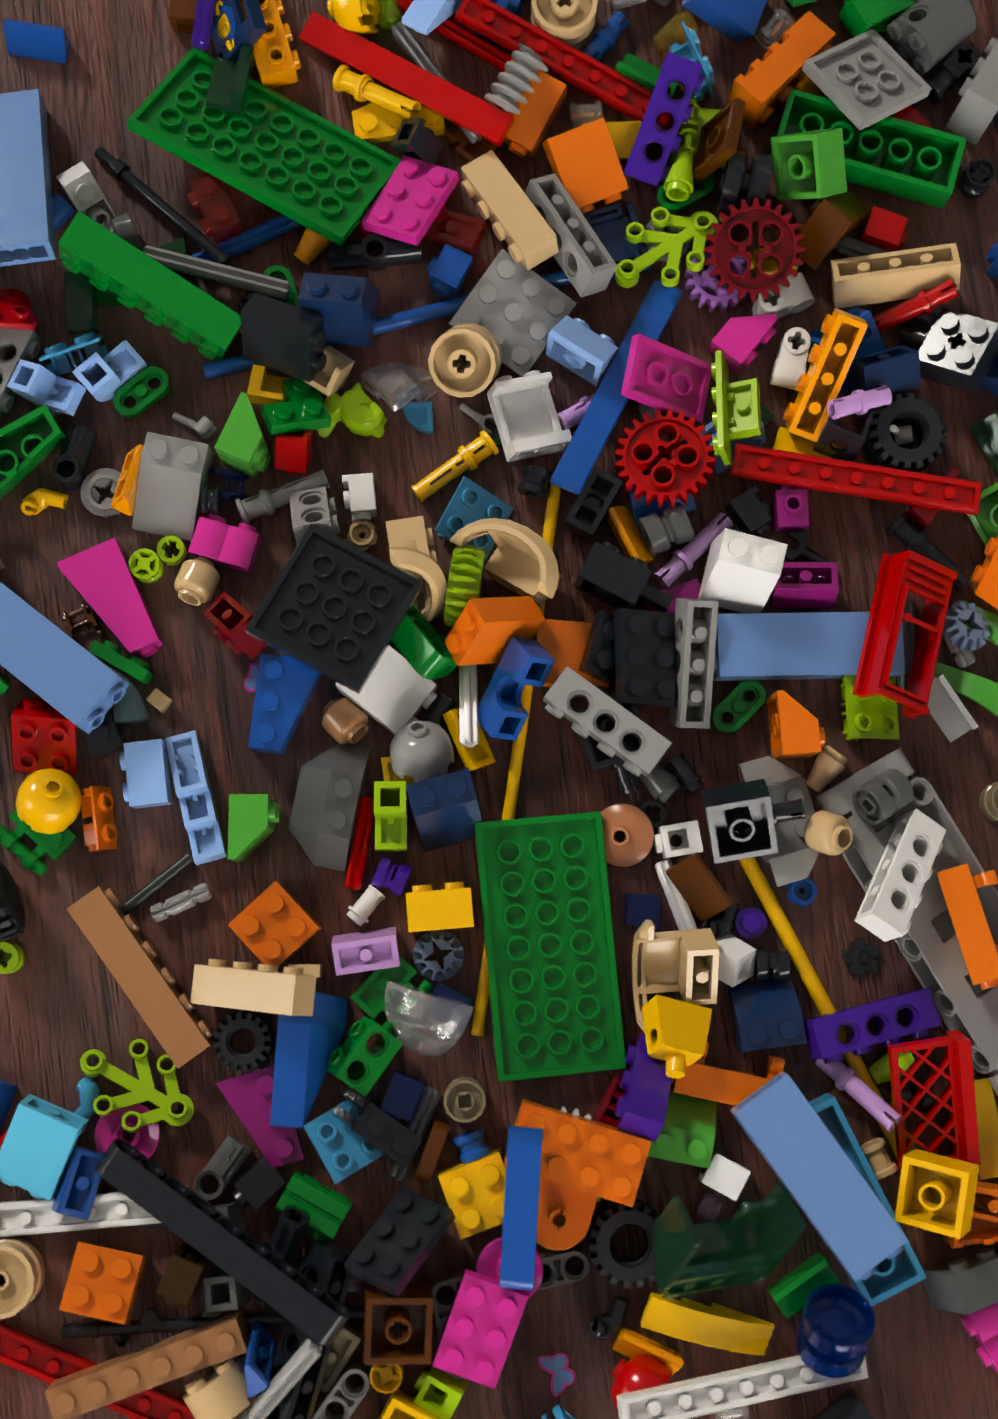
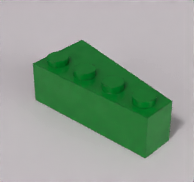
(26, 445)

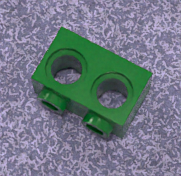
(370, 1061)

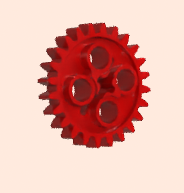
(646, 439)

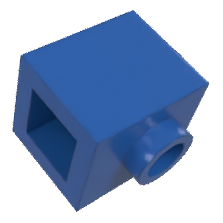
(449, 271)

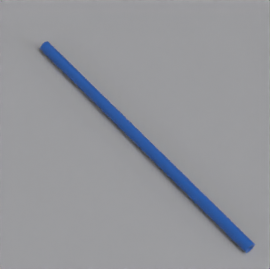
(382, 325)

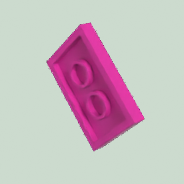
(410, 200)
(666, 378)
(480, 1329)

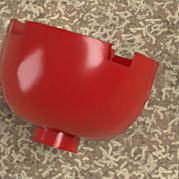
(638, 1374)

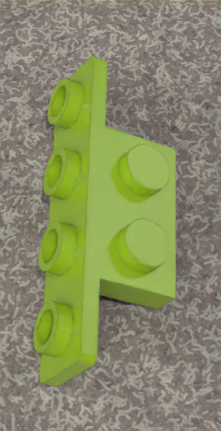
(737, 408)

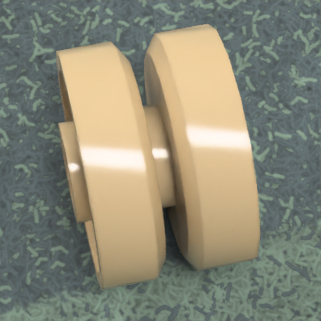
(565, 19)
(447, 364)
(24, 1275)

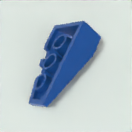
(302, 1058)

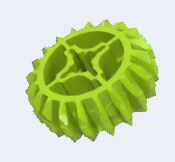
(463, 581)

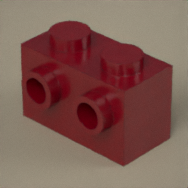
(230, 626)

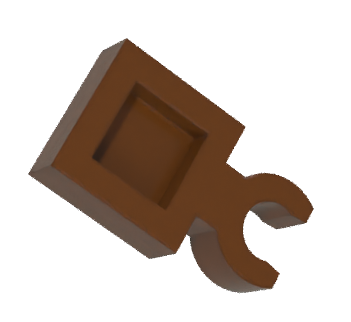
(466, 150)

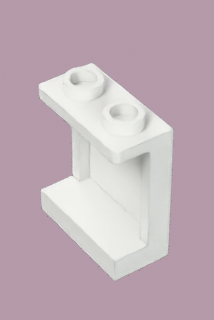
(527, 416)

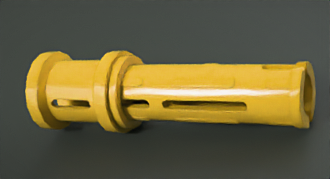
(365, 89)
(470, 461)

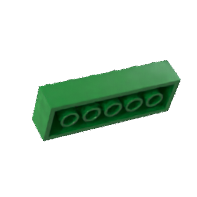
(885, 156)
(149, 287)

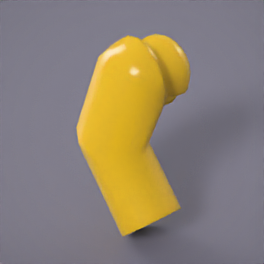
(41, 499)

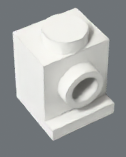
(360, 496)
(689, 835)

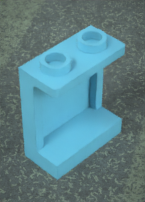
(39, 1146)

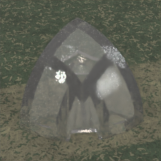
(398, 383)
(423, 1020)

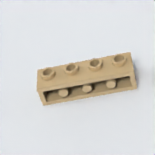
(509, 210)
(888, 276)
(254, 989)

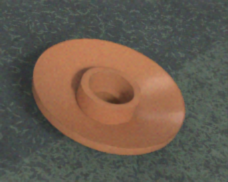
(638, 833)

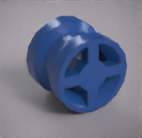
(472, 1145)

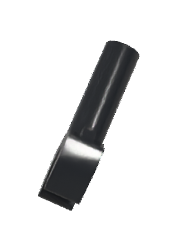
(803, 550)

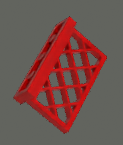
(959, 1092)

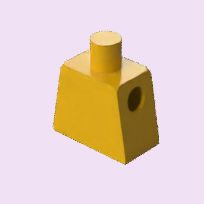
(675, 1032)

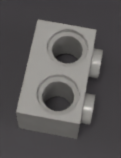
(313, 508)

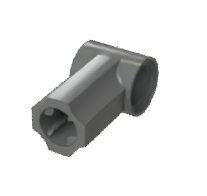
(223, 1166)

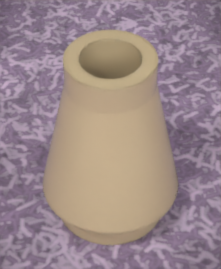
(825, 768)

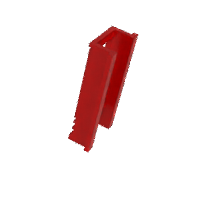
(895, 577)

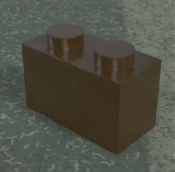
(183, 1275)

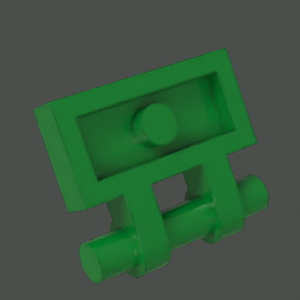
(52, 844)
(371, 993)

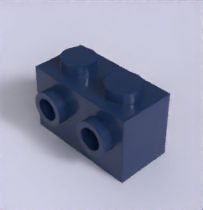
(891, 367)

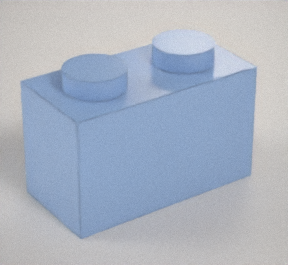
(146, 774)

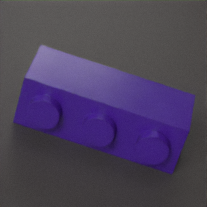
(645, 1094)

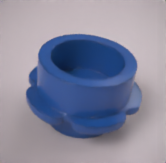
(807, 897)

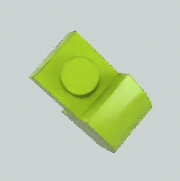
(390, 815)

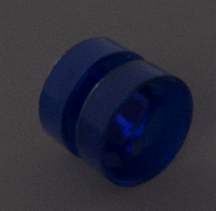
(835, 1330)

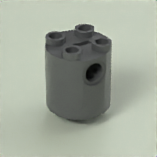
(931, 31)

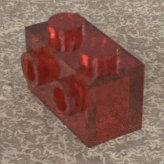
(215, 206)

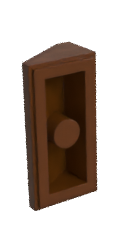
(698, 886)

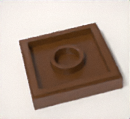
(719, 139)

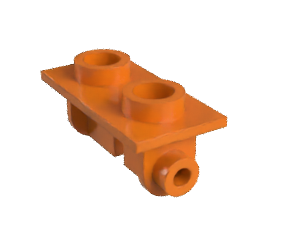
(99, 804)

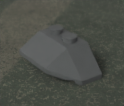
(328, 804)

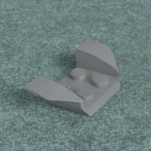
(784, 785)

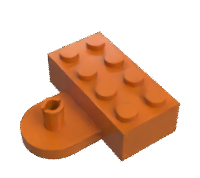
(577, 1166)

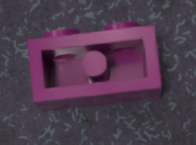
(806, 586)

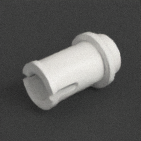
(365, 905)

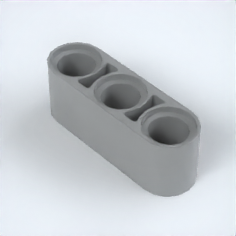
(344, 1393)

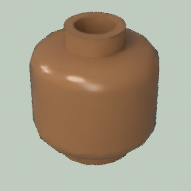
(345, 721)

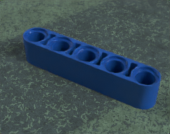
(521, 1207)

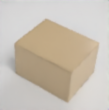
(159, 700)

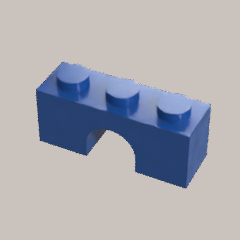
(501, 706)

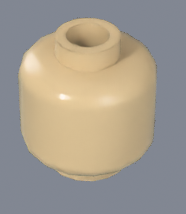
(196, 581)
(828, 833)

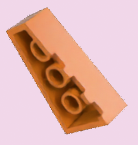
(780, 69)

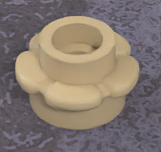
(362, 527)

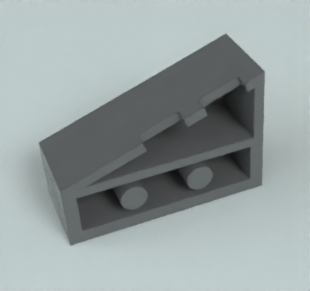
(964, 1282)

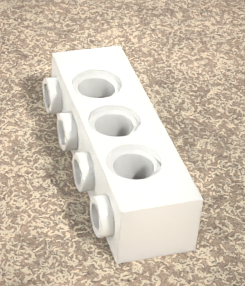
(901, 876)

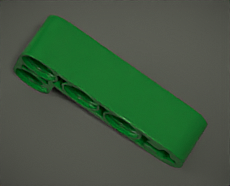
(423, 646)

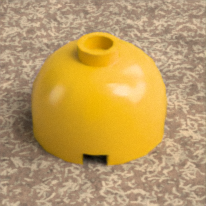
(355, 15)
(48, 801)

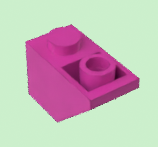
(741, 338)

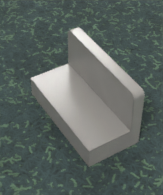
(949, 710)

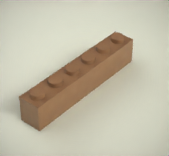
(140, 975)
(148, 1367)

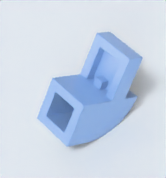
(108, 374)
(43, 387)

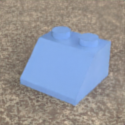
(581, 349)

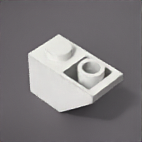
(86, 194)

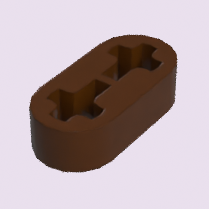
(431, 1151)

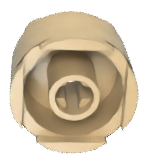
(220, 1393)

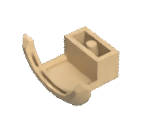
(411, 555)
(521, 559)
(673, 963)

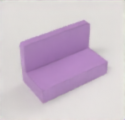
(365, 951)

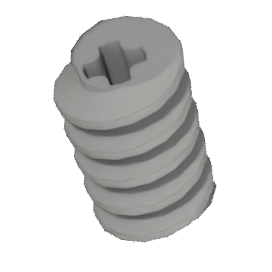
(516, 80)

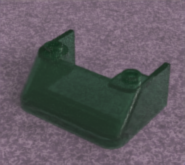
(723, 1251)

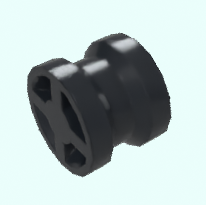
(535, 482)

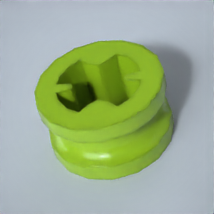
(168, 540)

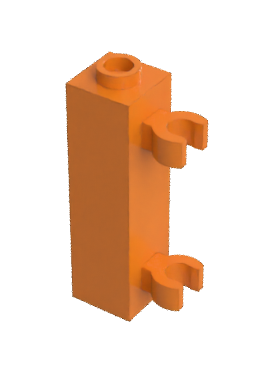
(970, 921)
(721, 1083)

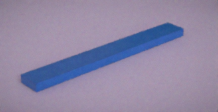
(608, 402)

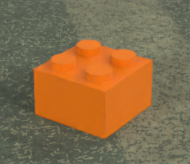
(274, 925)
(103, 1283)

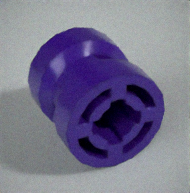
(385, 873)

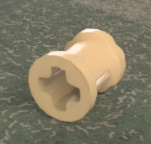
(878, 1158)

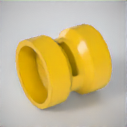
(385, 1379)

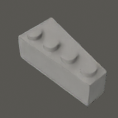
(979, 97)

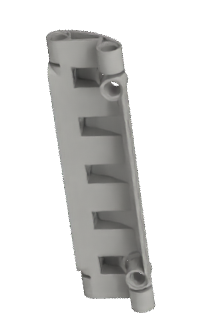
(931, 941)

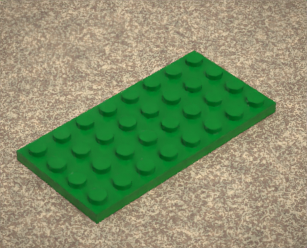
(268, 151)
(549, 946)

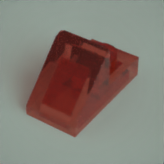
(456, 230)

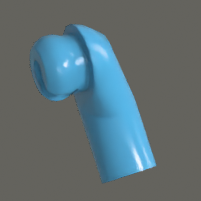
(88, 1092)

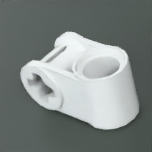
(789, 301)
(789, 361)

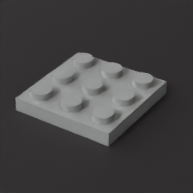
(866, 79)
(516, 309)

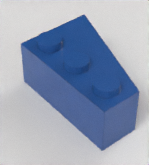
(279, 702)

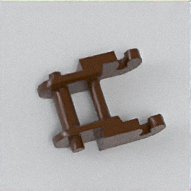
(90, 618)

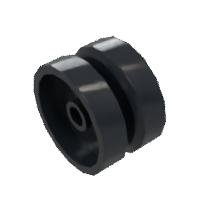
(739, 184)

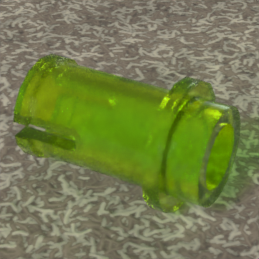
(388, 14)

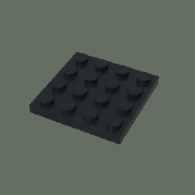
(334, 608)

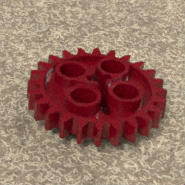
(726, 249)

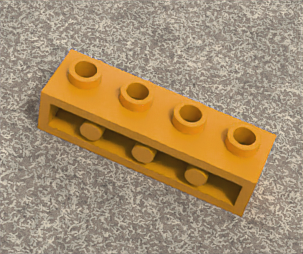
(272, 52)
(826, 373)

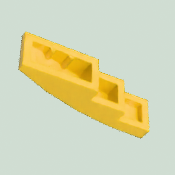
(707, 1325)

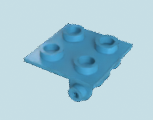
(692, 51)
(57, 353)
(470, 505)
(337, 1146)

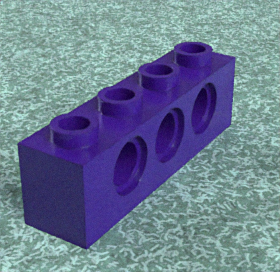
(673, 70)
(919, 1017)

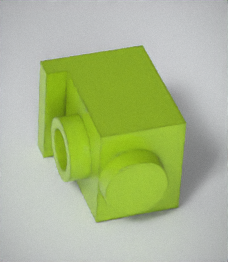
(436, 1401)

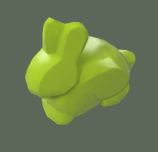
(356, 412)

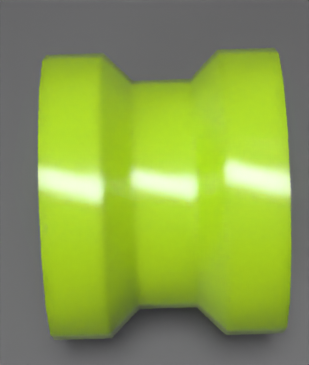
(142, 560)
(13, 956)

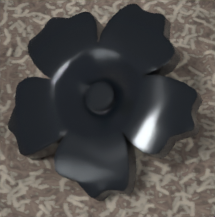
(860, 957)

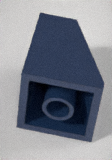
(346, 304)
(445, 809)

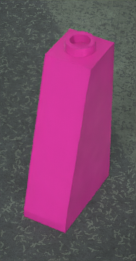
(113, 593)

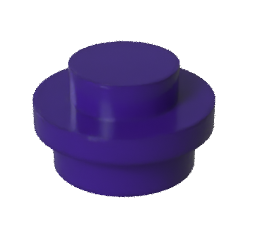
(750, 922)

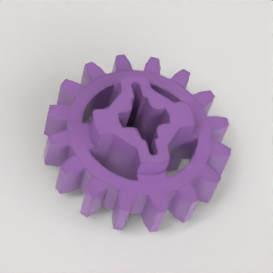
(705, 287)

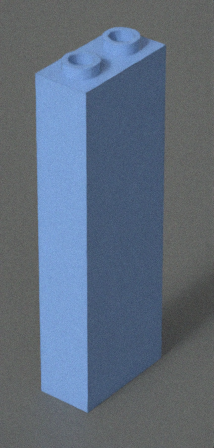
(25, 180)
(793, 646)
(55, 664)
(820, 1176)

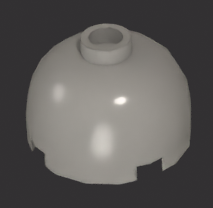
(421, 751)

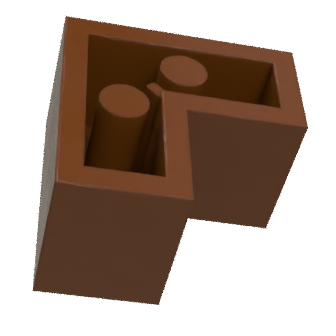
(830, 223)

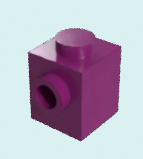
(789, 509)

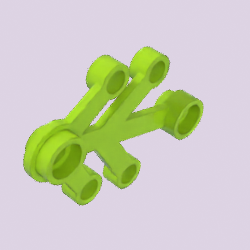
(667, 244)
(140, 1090)

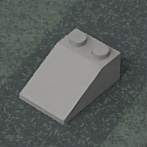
(171, 486)

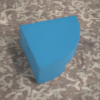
(419, 416)

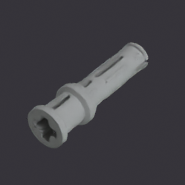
(268, 501)

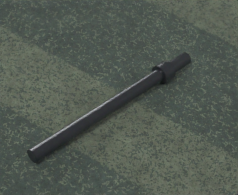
(122, 172)

